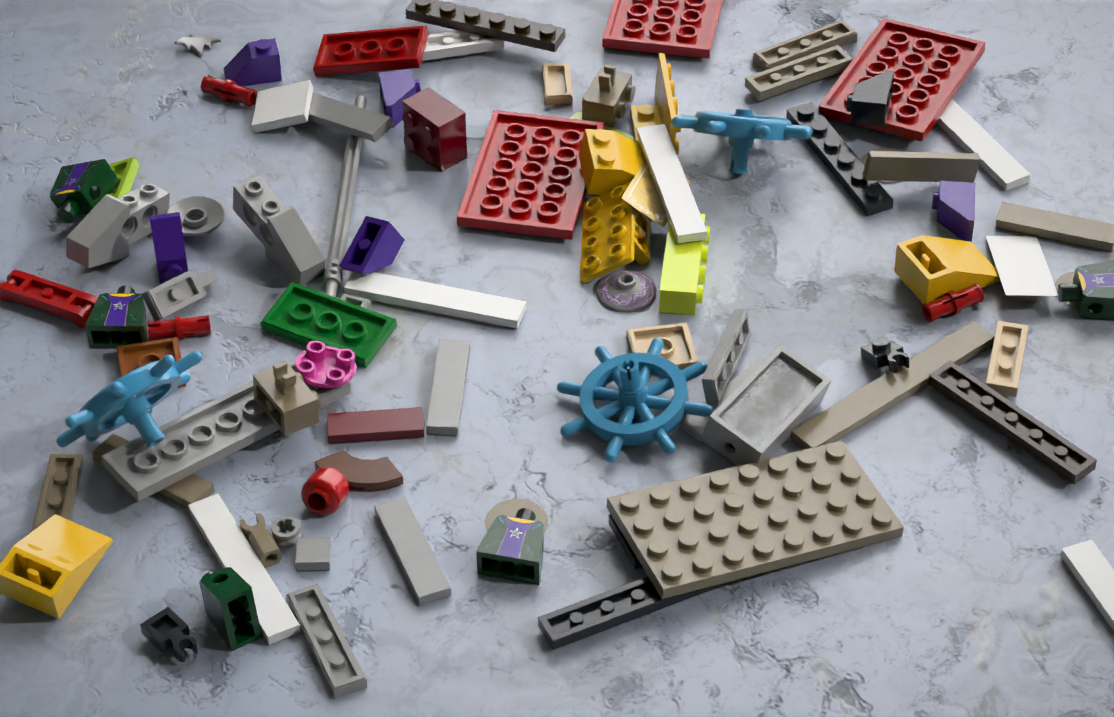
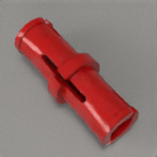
(228, 90)
(952, 302)
(179, 328)

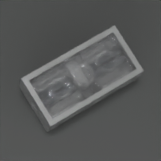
(765, 408)

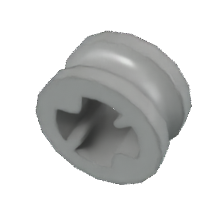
(285, 523)

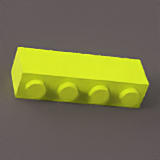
(682, 274)

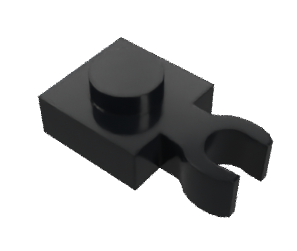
(885, 352)
(168, 631)

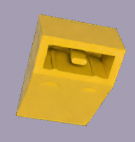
(939, 265)
(51, 565)

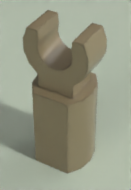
(261, 541)

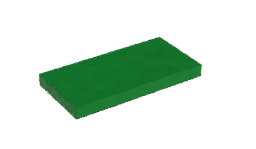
(305, 318)

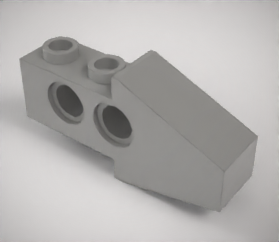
(115, 225)
(279, 230)

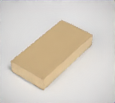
(557, 84)

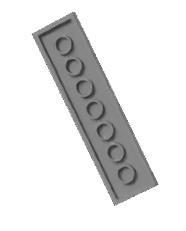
(198, 440)

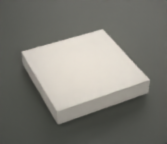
(282, 106)

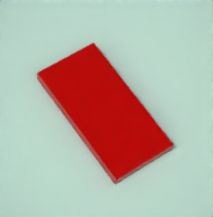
(371, 51)

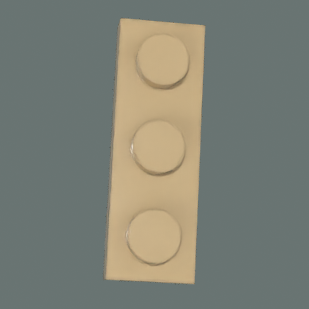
(1007, 358)

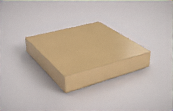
(677, 343)

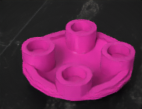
(325, 365)

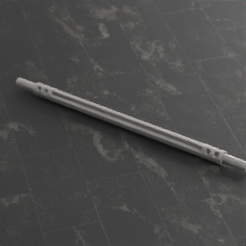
(343, 210)

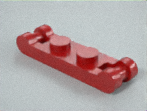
(48, 296)

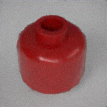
(325, 491)

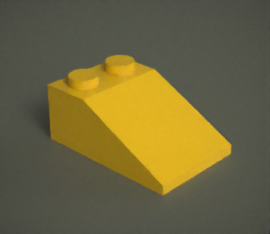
(608, 160)

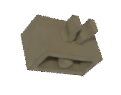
(608, 96)
(286, 398)

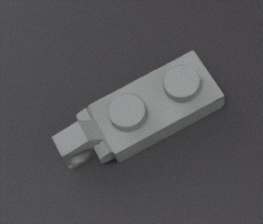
(177, 293)

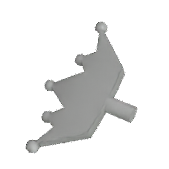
(197, 43)

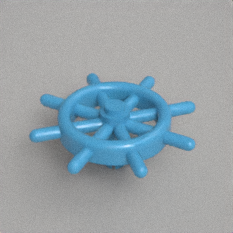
(742, 130)
(634, 399)
(130, 401)

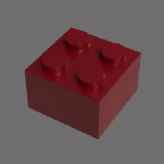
(434, 129)

